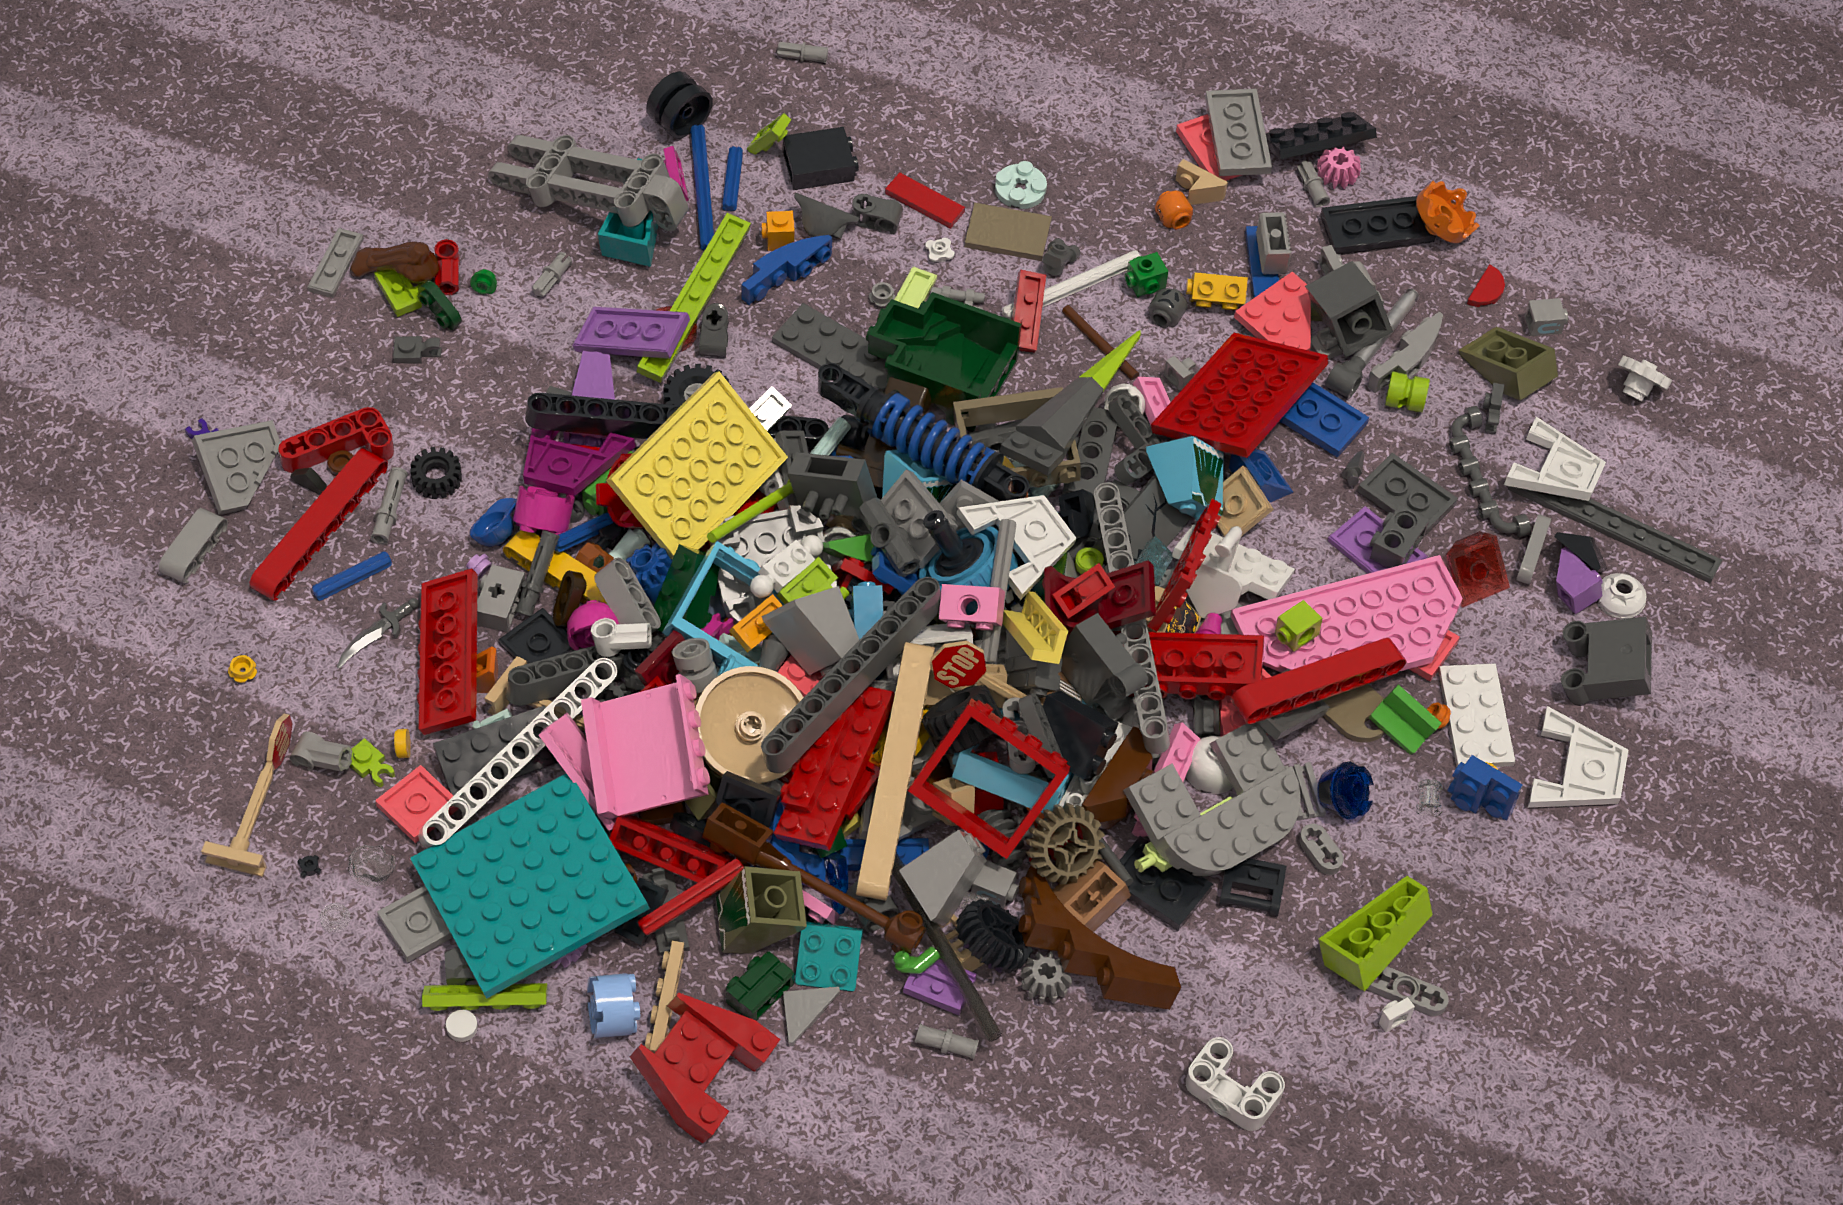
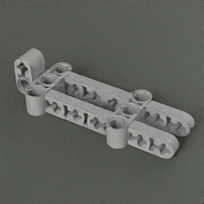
(645, 180)

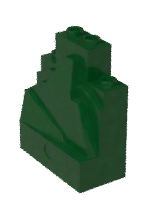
(946, 348)

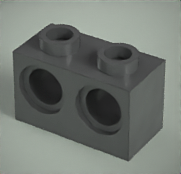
(1403, 533)

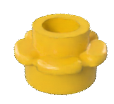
(242, 662)

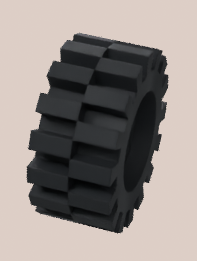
(433, 460)

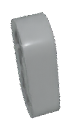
(1316, 853)

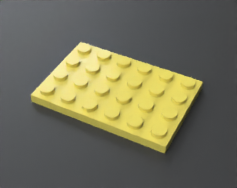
(697, 467)

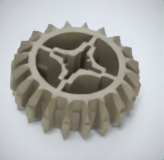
(1067, 864)

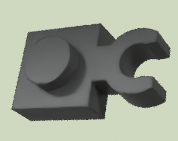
(1493, 404)

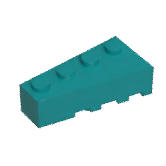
(628, 243)

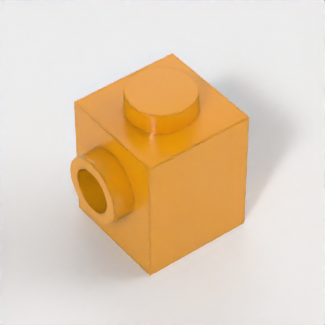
(778, 229)

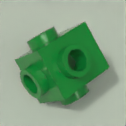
(1146, 274)

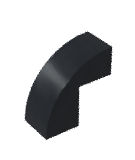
(1077, 511)

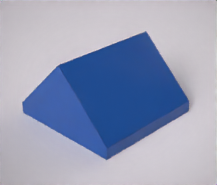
(1263, 472)

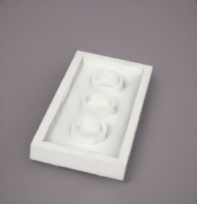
(1477, 714)

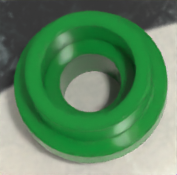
(484, 282)

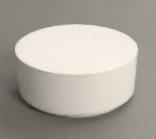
(461, 1025)

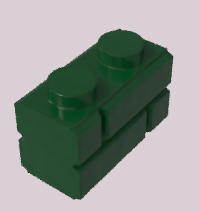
(759, 986)

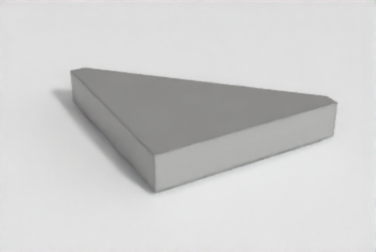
(804, 1008)

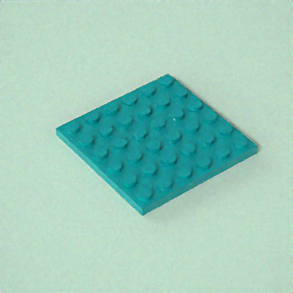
(529, 884)

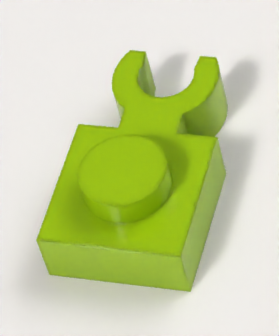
(368, 760)

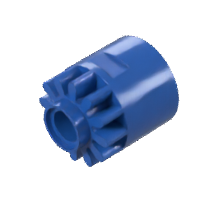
(650, 569)

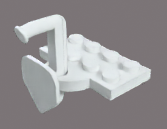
(1232, 571)

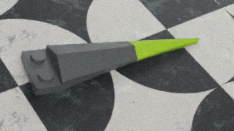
(1049, 432)

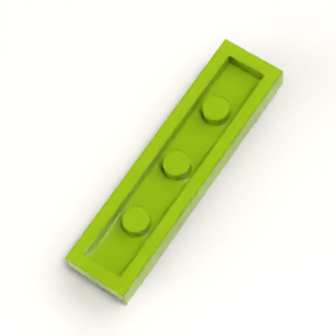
(471, 996)

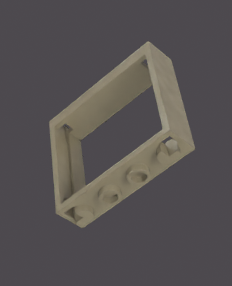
(1012, 408)

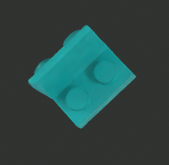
(829, 956)

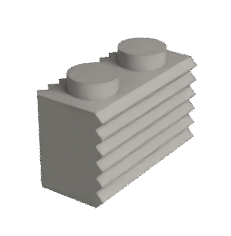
(1273, 243)

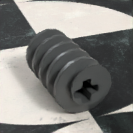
(1000, 820)

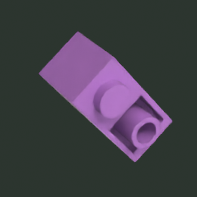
(1576, 582)

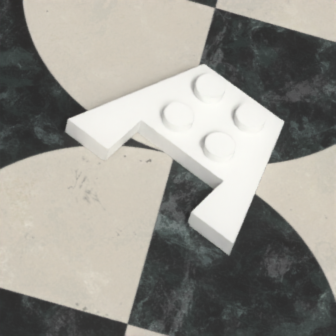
(1567, 470)
(1038, 540)
(1591, 771)

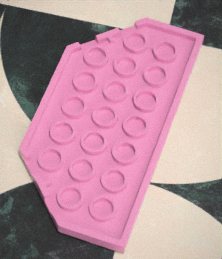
(1402, 603)

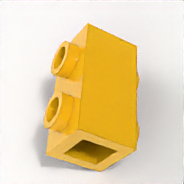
(1217, 289)

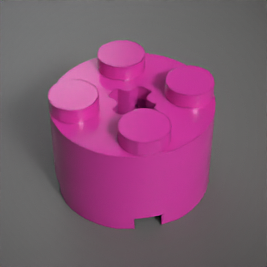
(543, 510)

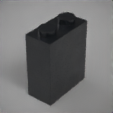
(819, 158)
(1080, 733)

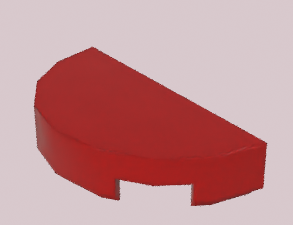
(1488, 289)

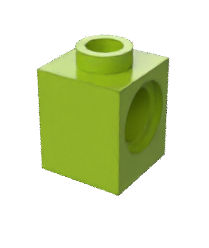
(1298, 626)

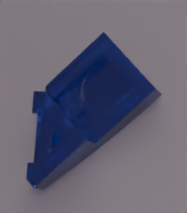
(837, 876)

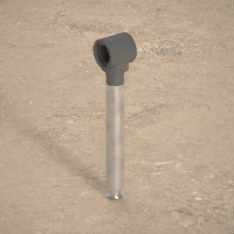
(1346, 377)

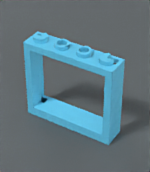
(734, 564)
(1002, 779)

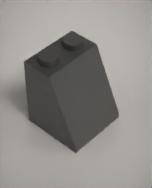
(1349, 308)

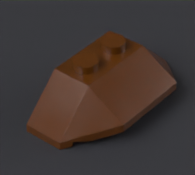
(1126, 768)

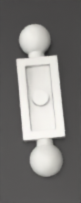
(786, 566)

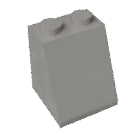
(815, 629)
(945, 874)

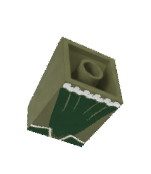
(760, 909)

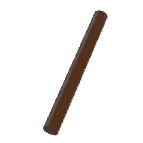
(1097, 339)

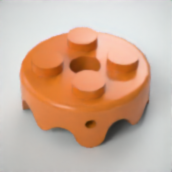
(1443, 215)

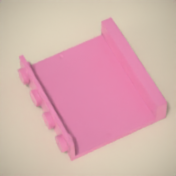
(645, 749)

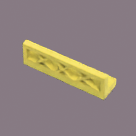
(1037, 630)

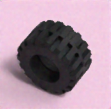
(945, 712)

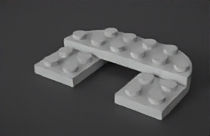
(1234, 830)

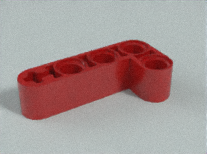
(345, 433)

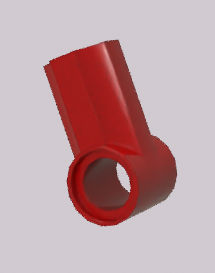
(449, 262)

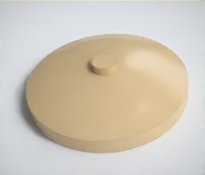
(738, 714)

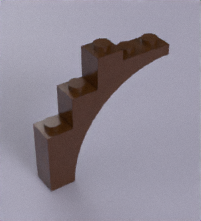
(1085, 953)

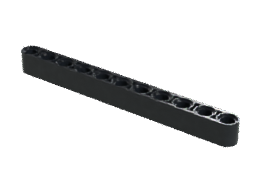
(631, 418)

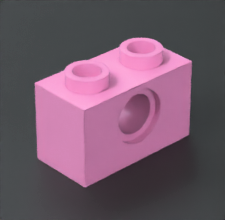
(956, 598)

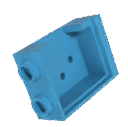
(866, 608)

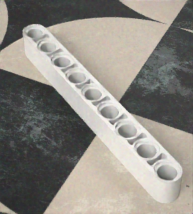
(507, 761)

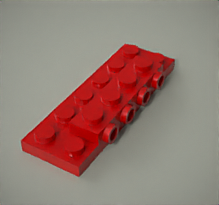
(448, 652)
(1205, 663)
(831, 772)

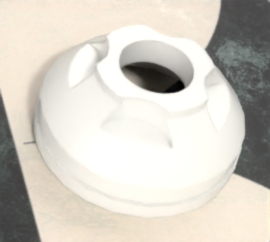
(1620, 604)

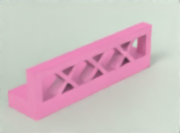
(571, 751)
(1180, 754)

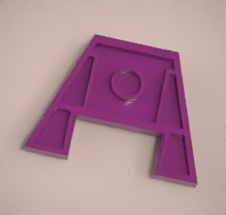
(567, 466)

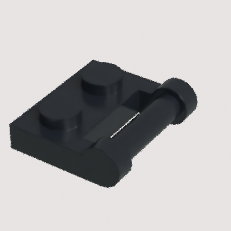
(1256, 877)

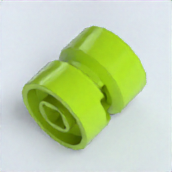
(1407, 392)

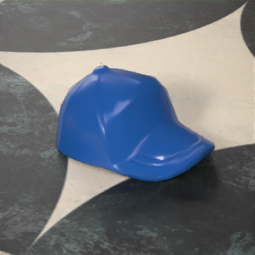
(495, 524)

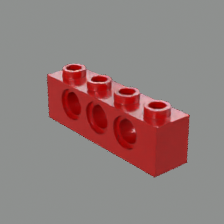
(666, 848)

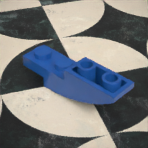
(790, 260)

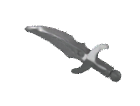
(378, 628)

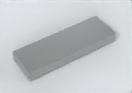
(335, 262)

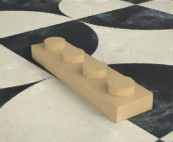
(666, 991)

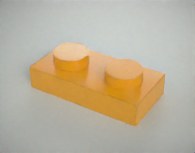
(751, 628)

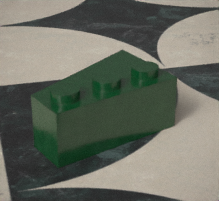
(676, 582)

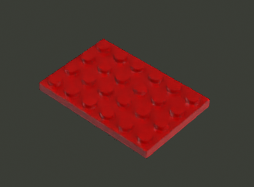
(1240, 394)

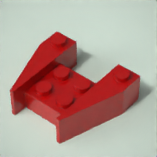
(694, 1055)

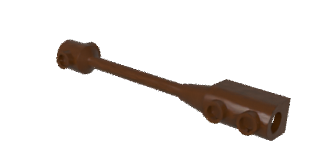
(751, 845)

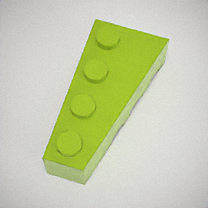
(1376, 933)

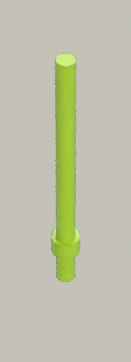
(750, 513)

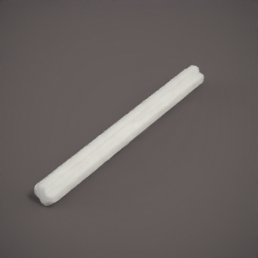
(1081, 281)

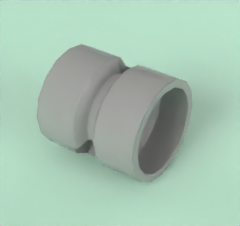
(695, 662)

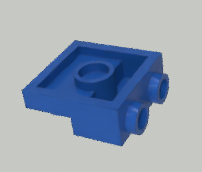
(1482, 785)

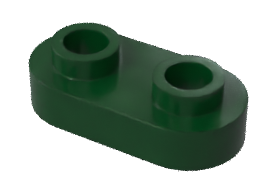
(438, 303)

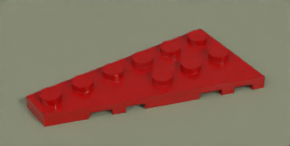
(1189, 562)

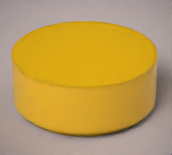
(402, 743)

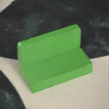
(1404, 719)

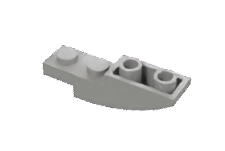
(1412, 354)

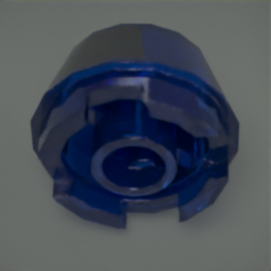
(1345, 790)

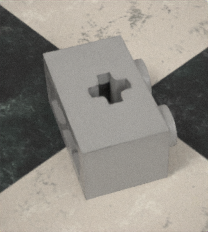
(499, 597)

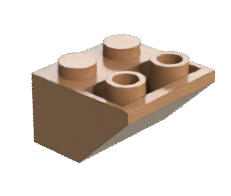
(1094, 895)

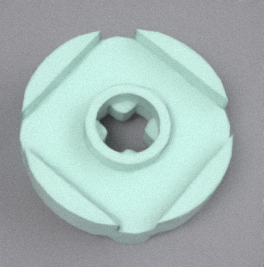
(1024, 174)

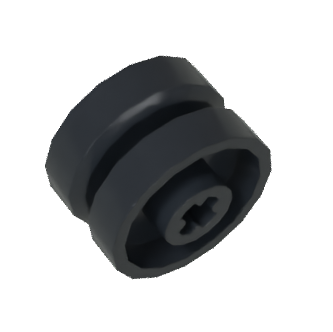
(679, 104)

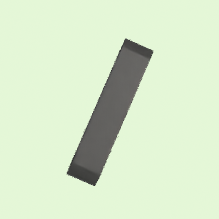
(553, 675)

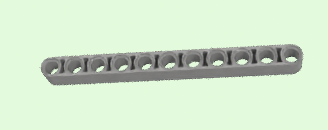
(1120, 556)

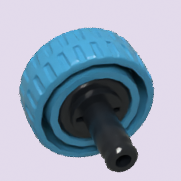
(961, 556)

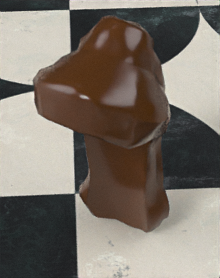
(408, 259)

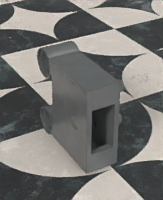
(831, 486)
(1617, 659)
(1101, 667)

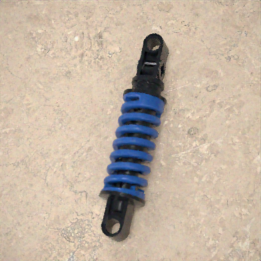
(919, 436)

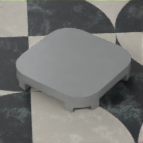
(761, 541)

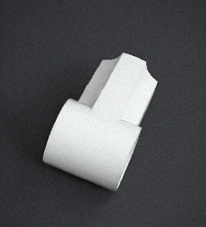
(613, 637)

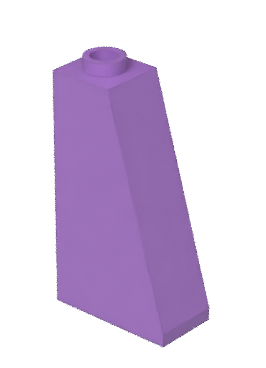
(595, 381)

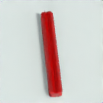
(690, 898)

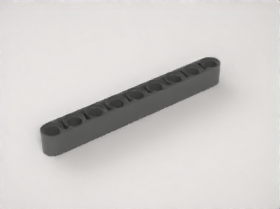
(851, 675)

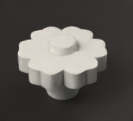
(1642, 378)

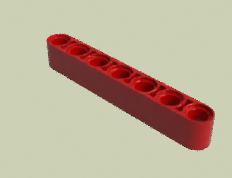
(317, 523)
(1318, 680)

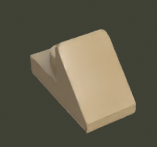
(1203, 184)

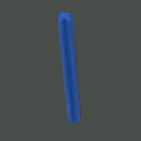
(702, 185)

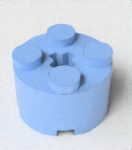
(612, 1005)

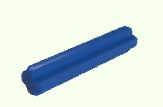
(732, 178)
(582, 532)
(351, 575)

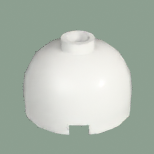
(1205, 770)

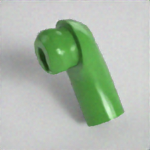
(915, 965)

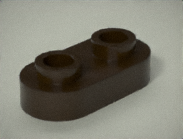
(569, 596)

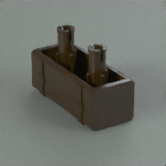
(875, 448)

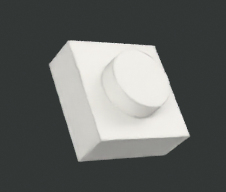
(1396, 1013)

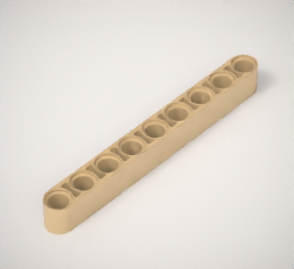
(895, 771)

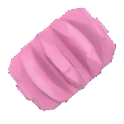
(1339, 167)

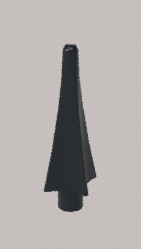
(611, 536)

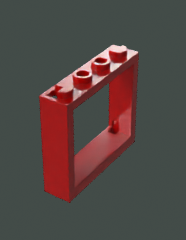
(963, 817)

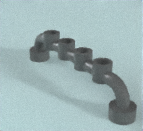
(1479, 486)

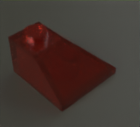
(1477, 567)

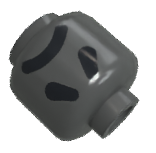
(1167, 307)

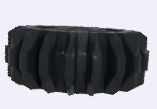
(992, 936)

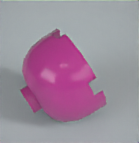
(581, 621)

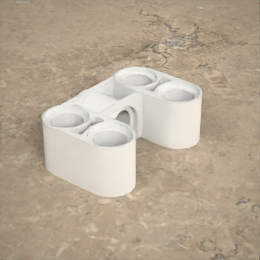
(1227, 1095)

